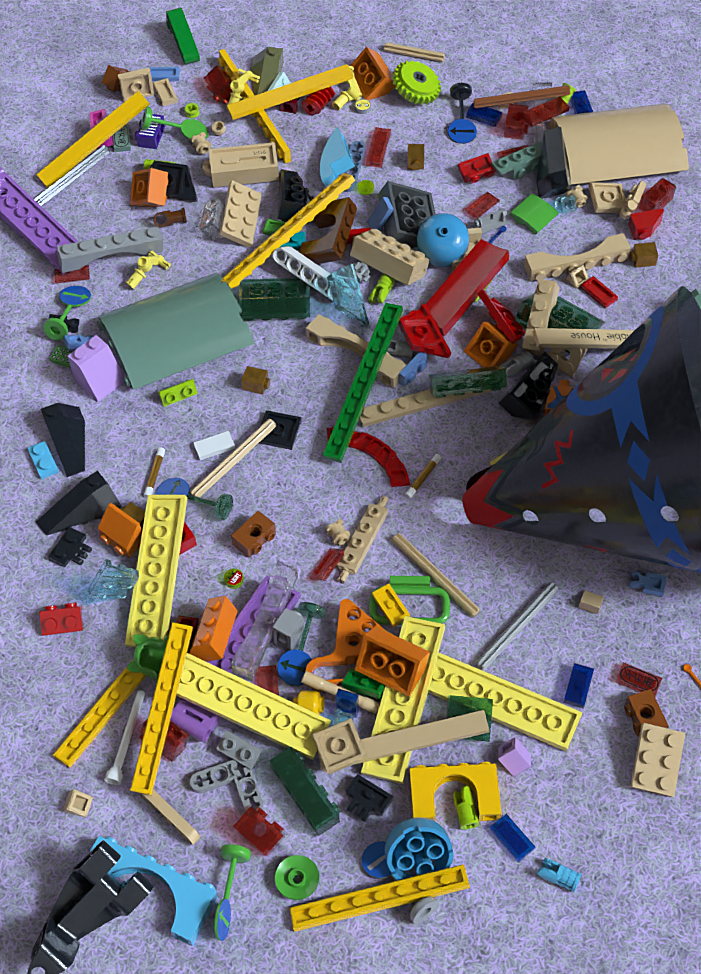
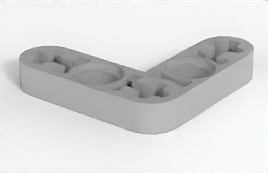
(231, 776)

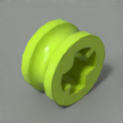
(192, 107)

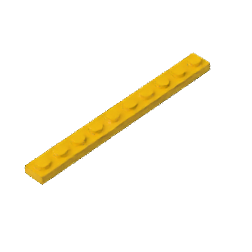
(261, 117)
(286, 231)

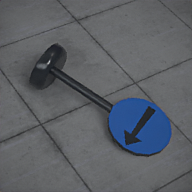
(461, 130)

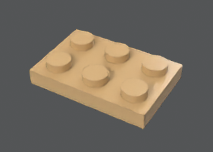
(657, 760)

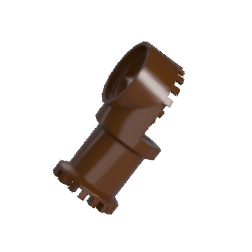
(171, 217)

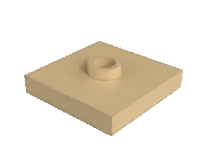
(136, 81)
(607, 197)
(339, 746)

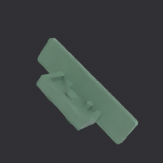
(520, 162)

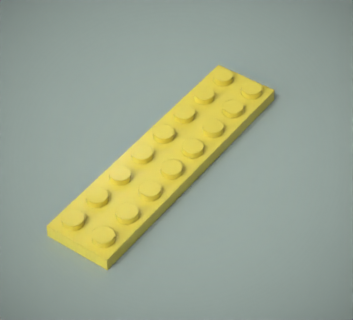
(157, 567)
(512, 704)
(250, 706)
(403, 711)

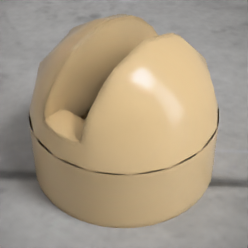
(218, 124)

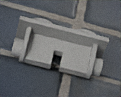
(489, 223)
(239, 750)

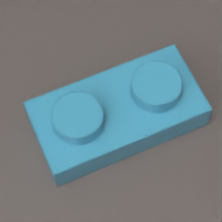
(43, 460)

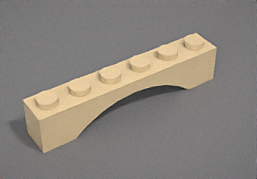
(544, 265)
(327, 333)

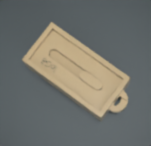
(242, 164)
(389, 256)

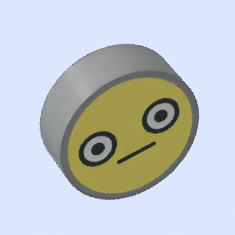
(362, 106)

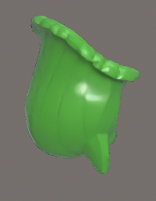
(148, 655)

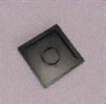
(285, 431)

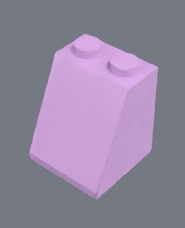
(96, 368)

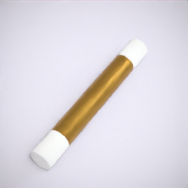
(154, 472)
(422, 477)

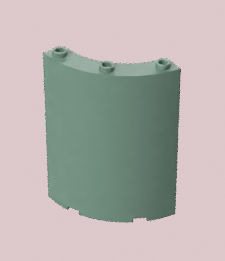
(175, 330)

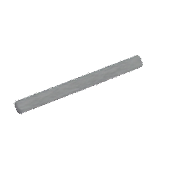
(516, 626)

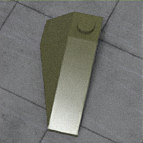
(267, 66)

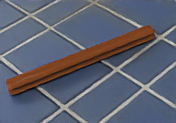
(521, 96)

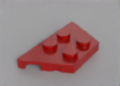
(503, 317)
(423, 333)

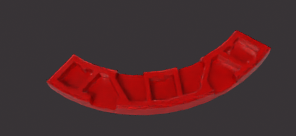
(382, 454)

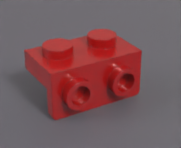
(476, 168)
(61, 620)

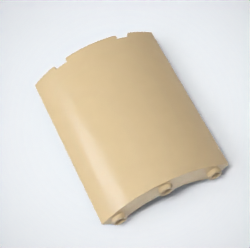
(622, 143)

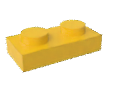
(390, 605)

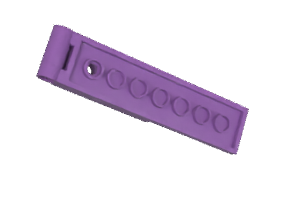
(31, 220)
(199, 721)

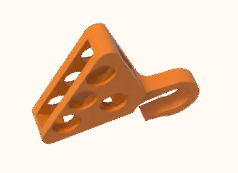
(347, 632)

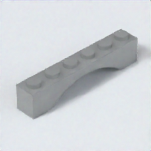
(78, 254)

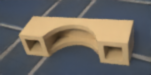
(543, 302)

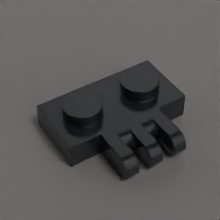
(70, 548)
(367, 798)

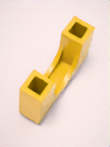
(480, 778)

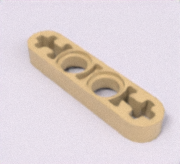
(172, 817)

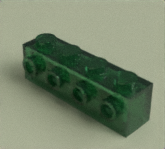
(467, 381)
(305, 791)

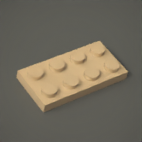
(240, 214)

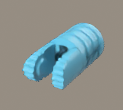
(559, 874)

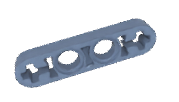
(360, 156)

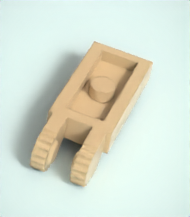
(633, 199)

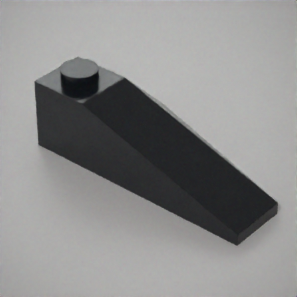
(553, 169)
(292, 195)
(530, 392)
(68, 435)
(81, 504)

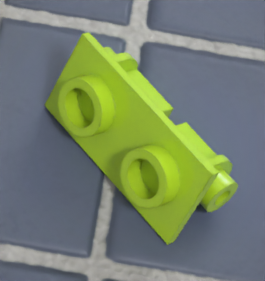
(178, 392)

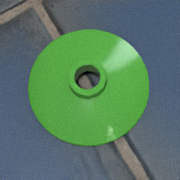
(289, 869)

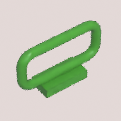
(415, 586)

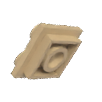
(566, 365)

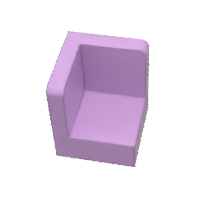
(514, 756)

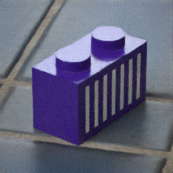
(151, 137)

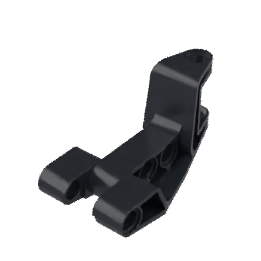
(86, 903)

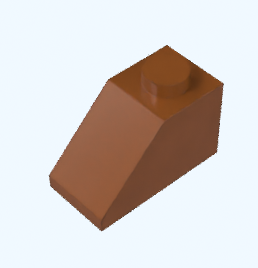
(111, 77)

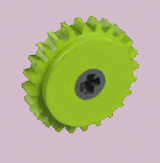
(416, 82)

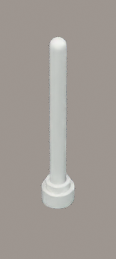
(114, 775)

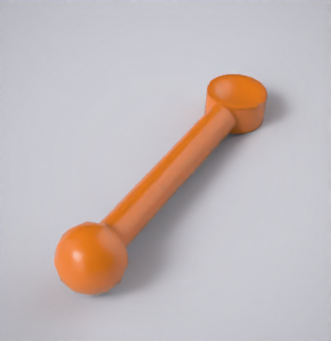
(687, 668)

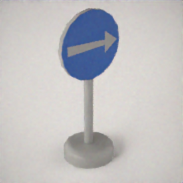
(376, 866)

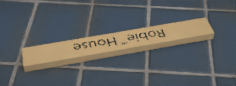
(579, 338)

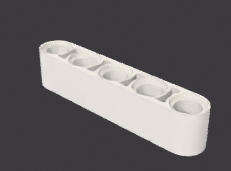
(303, 271)

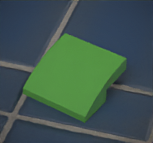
(534, 213)

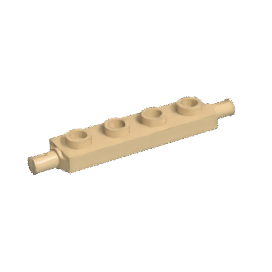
(362, 539)

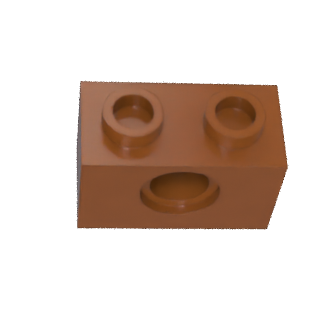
(256, 524)
(644, 703)

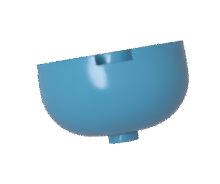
(445, 247)
(415, 844)

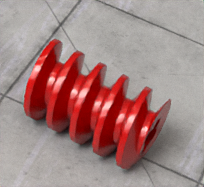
(317, 100)

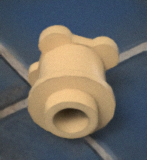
(200, 143)
(580, 197)
(338, 532)

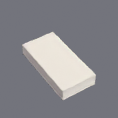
(214, 445)

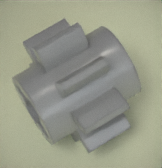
(362, 271)

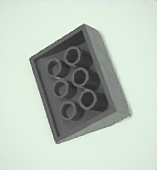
(410, 211)

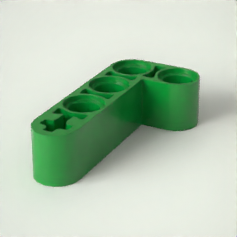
(183, 37)

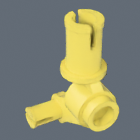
(238, 85)
(352, 93)
(145, 265)

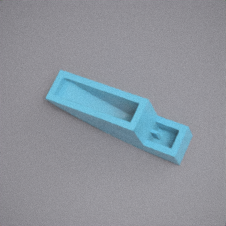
(335, 158)

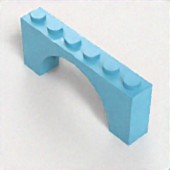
(192, 898)

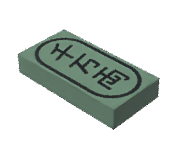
(122, 139)

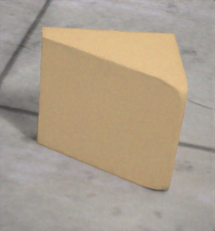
(591, 602)
(77, 803)

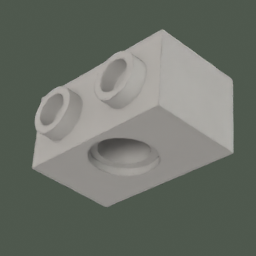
(288, 630)

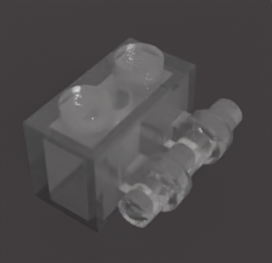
(210, 220)

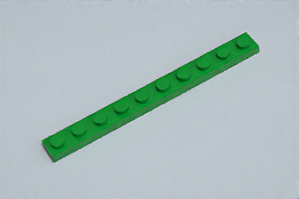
(362, 383)

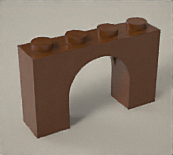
(331, 246)

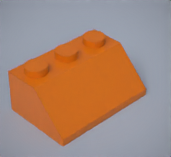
(372, 74)
(214, 629)
(391, 660)

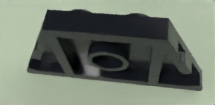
(179, 180)

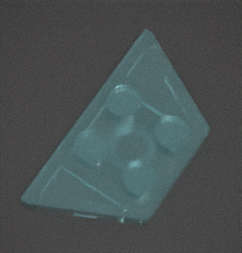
(347, 294)
(110, 583)

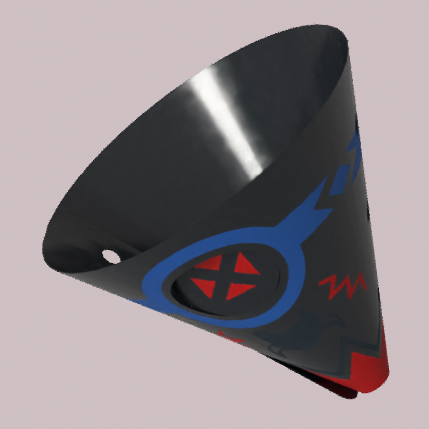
(614, 445)

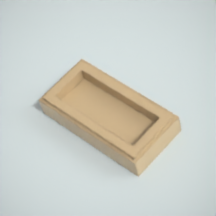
(165, 92)

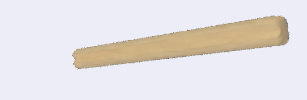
(233, 458)
(436, 575)

